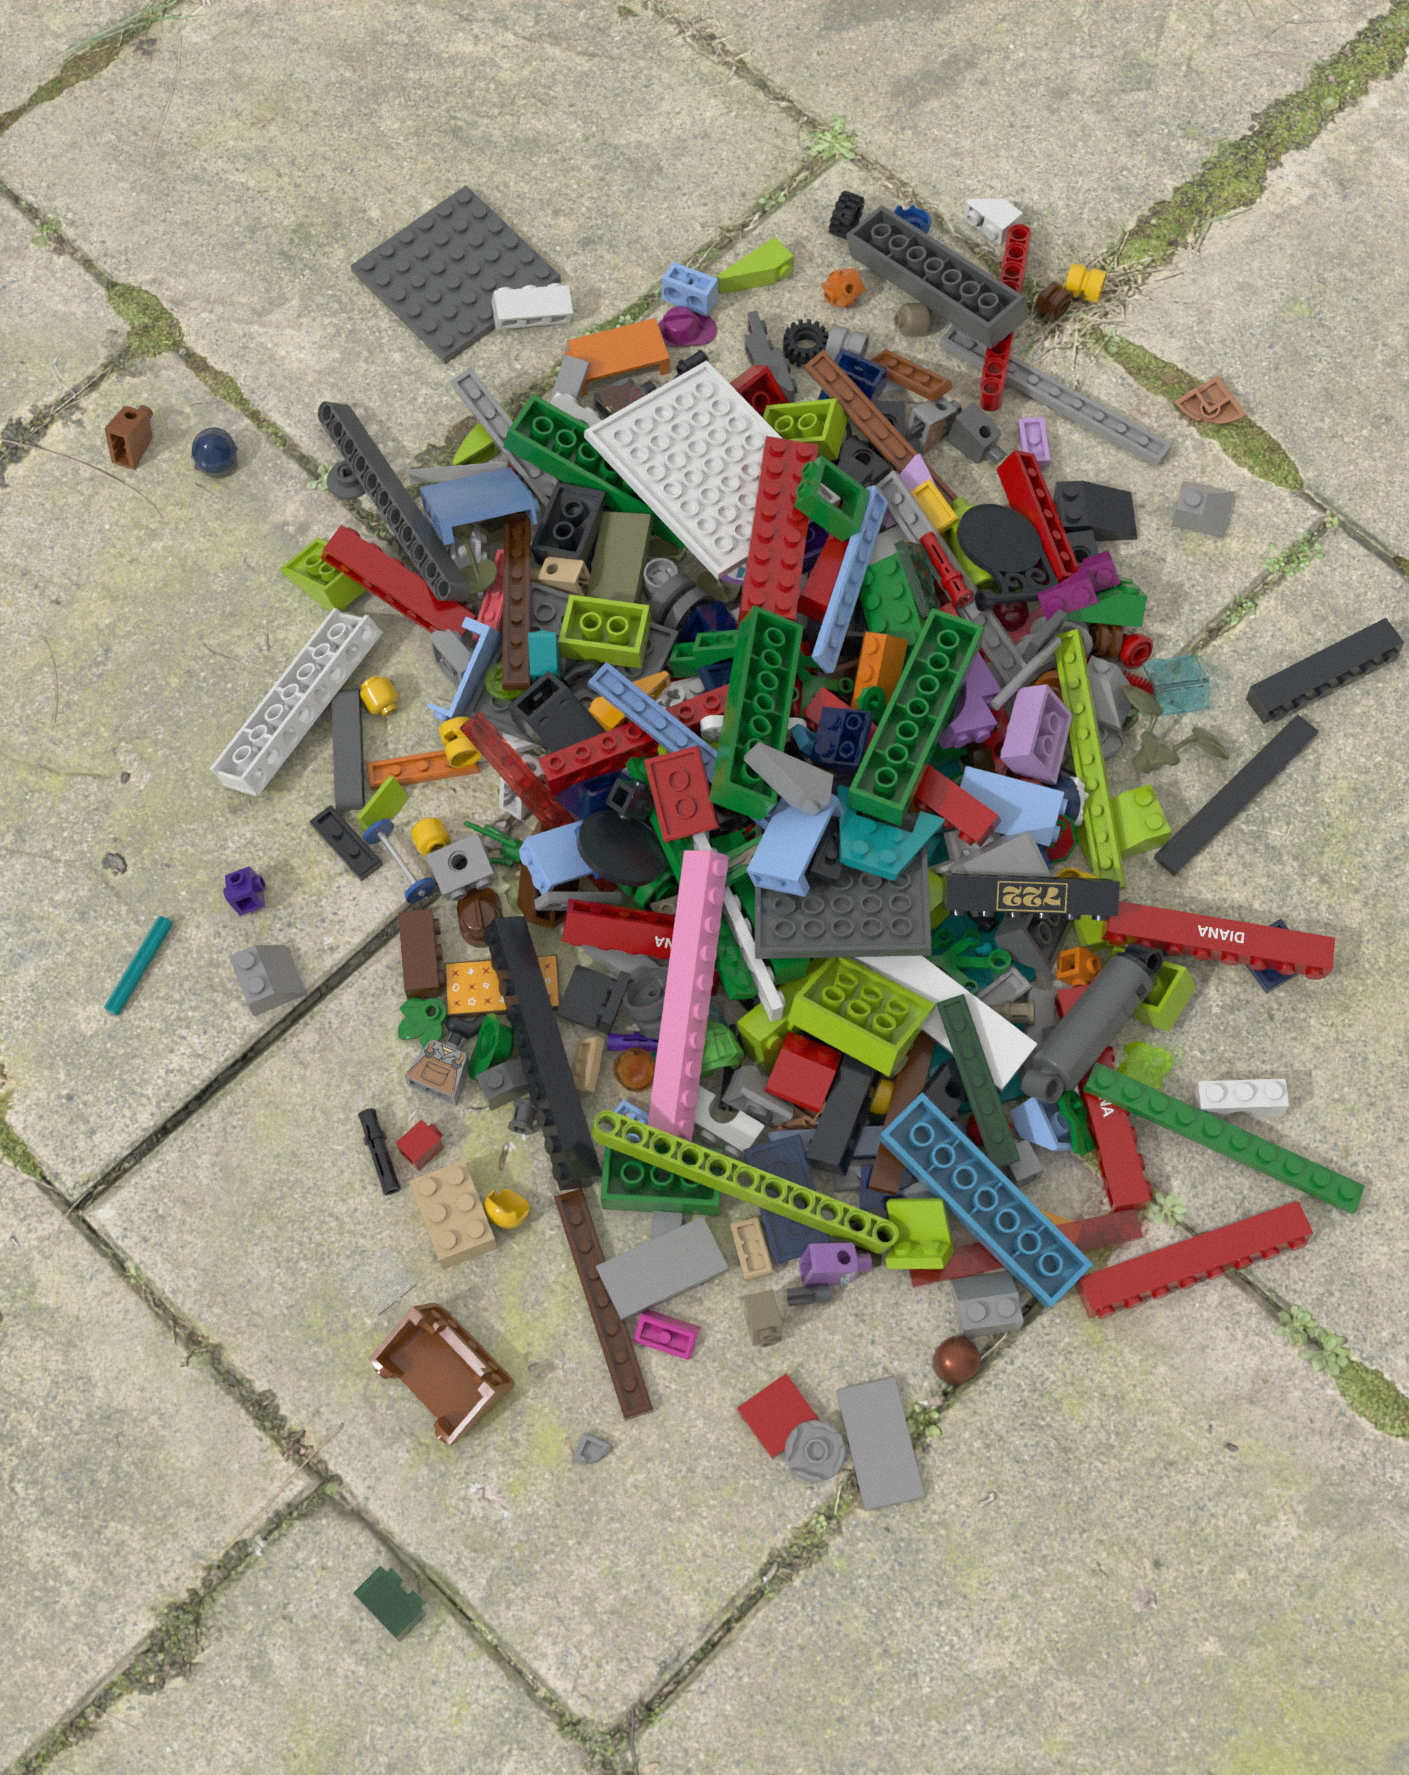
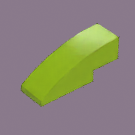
(477, 447)

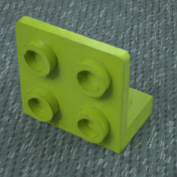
(923, 1234)

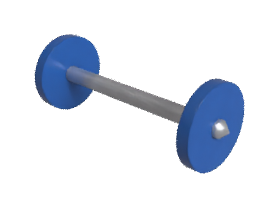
(379, 832)

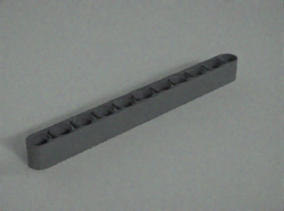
(394, 502)

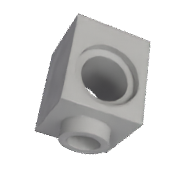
(1028, 1169)

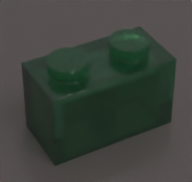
(390, 1602)

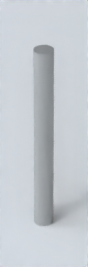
(1025, 673)

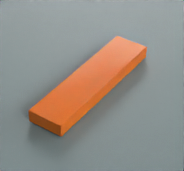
(415, 769)

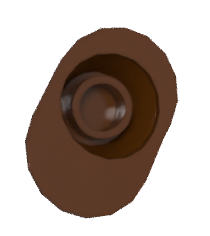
(476, 913)

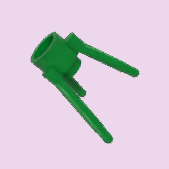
(509, 847)

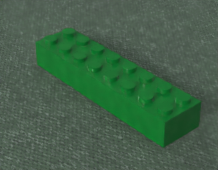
(558, 446)
(893, 611)
(755, 709)
(915, 717)

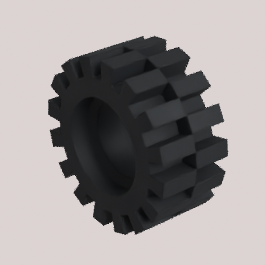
(846, 214)
(800, 332)

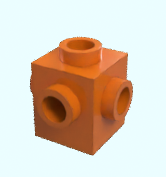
(843, 287)
(1078, 966)

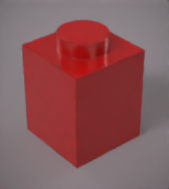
(420, 1144)

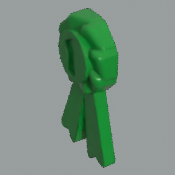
(873, 700)
(1074, 1111)

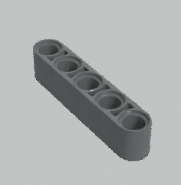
(348, 750)

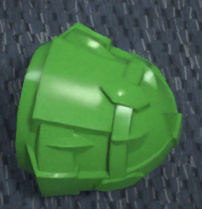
(719, 1049)

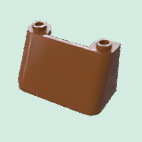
(443, 1369)

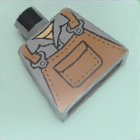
(931, 423)
(440, 1069)

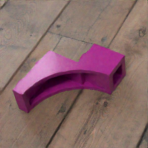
(1080, 588)

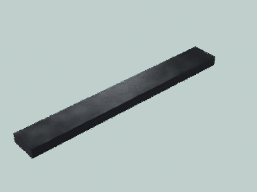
(1235, 795)

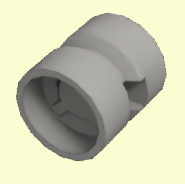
(842, 338)
(656, 574)

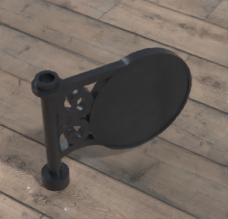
(1005, 548)
(621, 848)

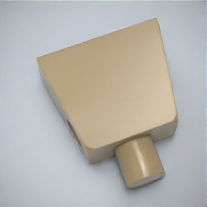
(563, 575)

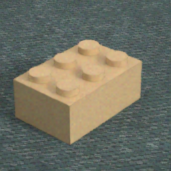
(453, 1214)

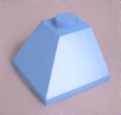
(1042, 1125)

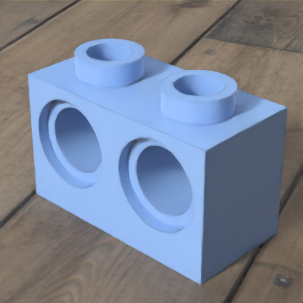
(689, 289)

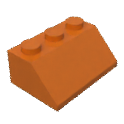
(879, 664)

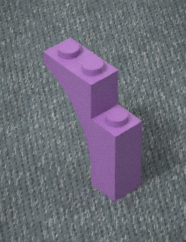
(971, 715)

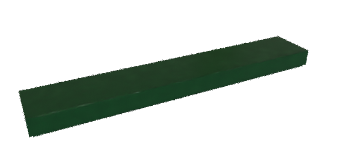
(978, 1081)

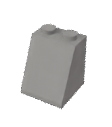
(1005, 856)

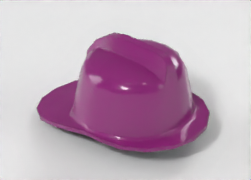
(686, 328)

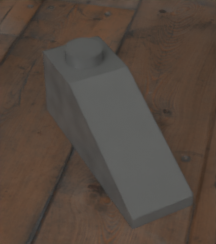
(503, 1083)

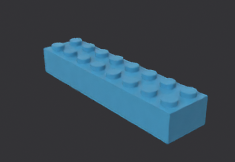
(985, 1201)

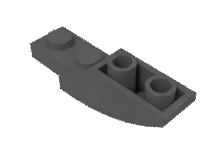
(761, 352)

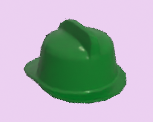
(492, 1047)

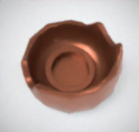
(956, 1360)

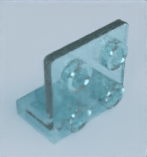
(1179, 684)

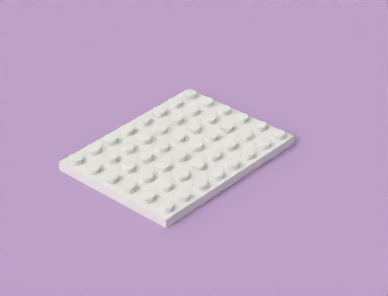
(694, 462)

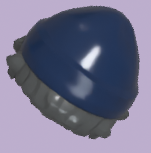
(214, 452)

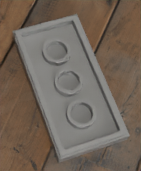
(662, 1268)
(880, 1444)

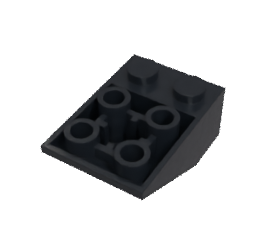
(553, 715)

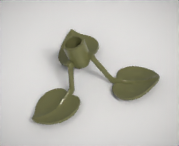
(481, 574)
(718, 589)
(1156, 751)

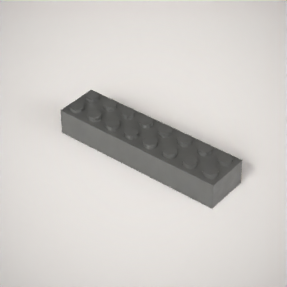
(937, 276)

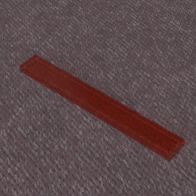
(521, 780)
(1084, 1234)

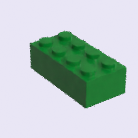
(642, 1187)

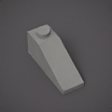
(791, 778)

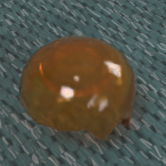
(634, 1069)

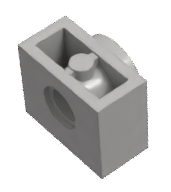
(477, 874)

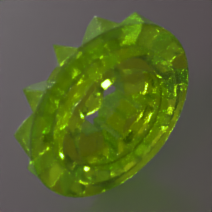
(494, 684)

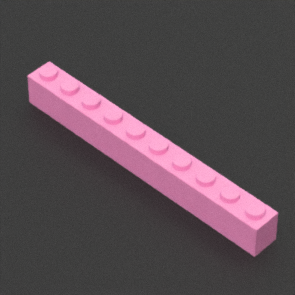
(688, 993)

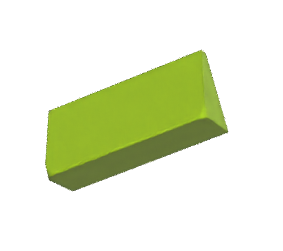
(383, 804)

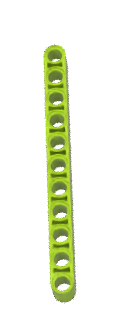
(758, 1178)

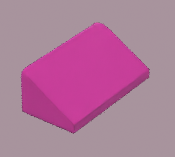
(666, 1334)

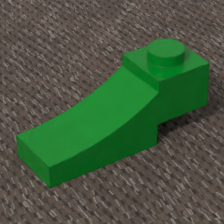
(706, 650)

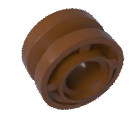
(1054, 301)
(1106, 640)

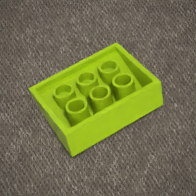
(860, 1013)

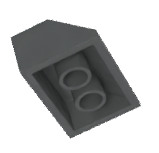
(1033, 939)

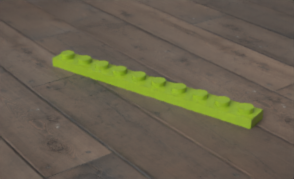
(1089, 758)

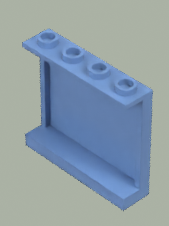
(475, 500)

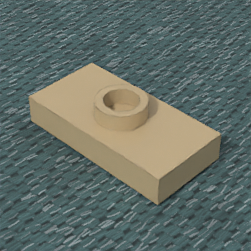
(587, 1064)
(751, 1249)

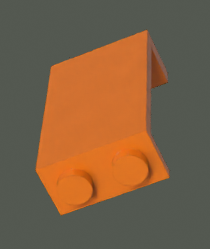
(621, 350)

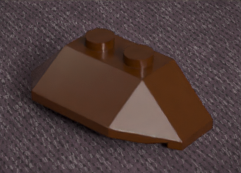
(528, 893)

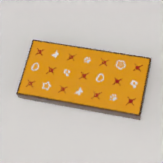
(474, 987)

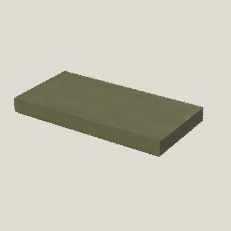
(620, 556)

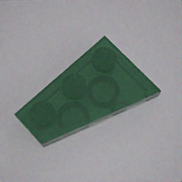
(918, 574)

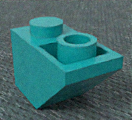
(544, 654)

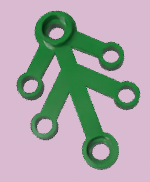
(813, 684)
(951, 961)

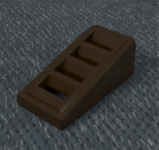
(978, 757)

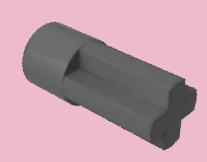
(808, 1295)

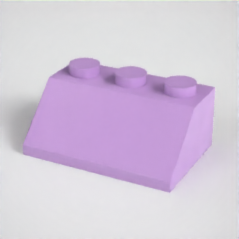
(1037, 734)

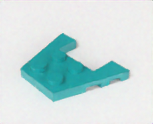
(880, 847)

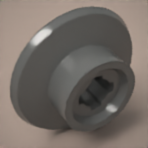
(344, 487)

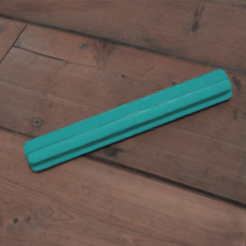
(138, 966)

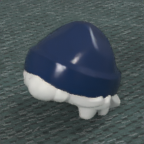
(1076, 796)

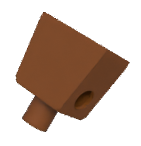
(129, 435)

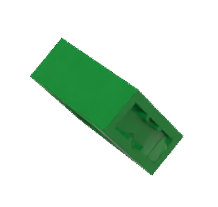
(837, 522)

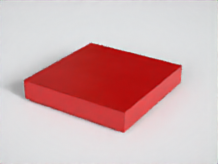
(775, 1414)

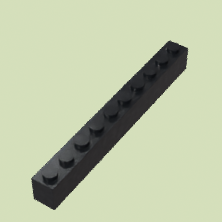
(542, 1053)

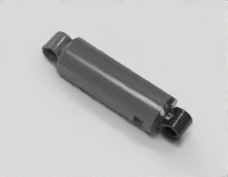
(1093, 1022)

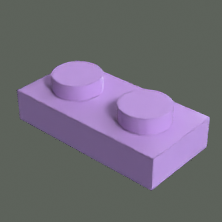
(1034, 439)

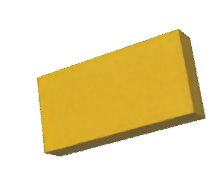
(935, 506)

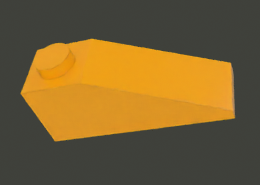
(611, 718)

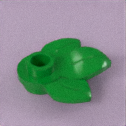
(419, 1023)

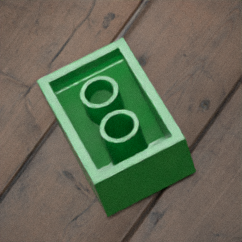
(1116, 605)

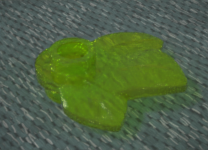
(1140, 1065)

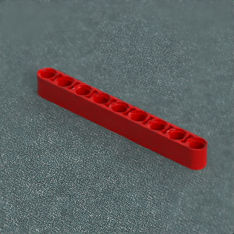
(998, 358)

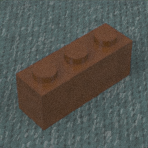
(421, 954)

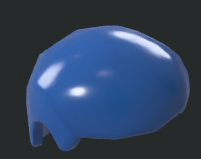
(915, 216)

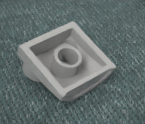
(450, 654)

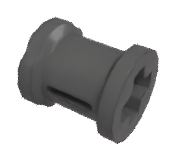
(522, 1116)

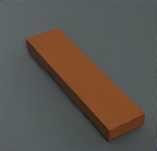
(913, 376)

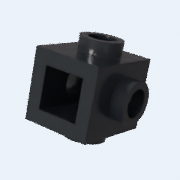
(631, 799)

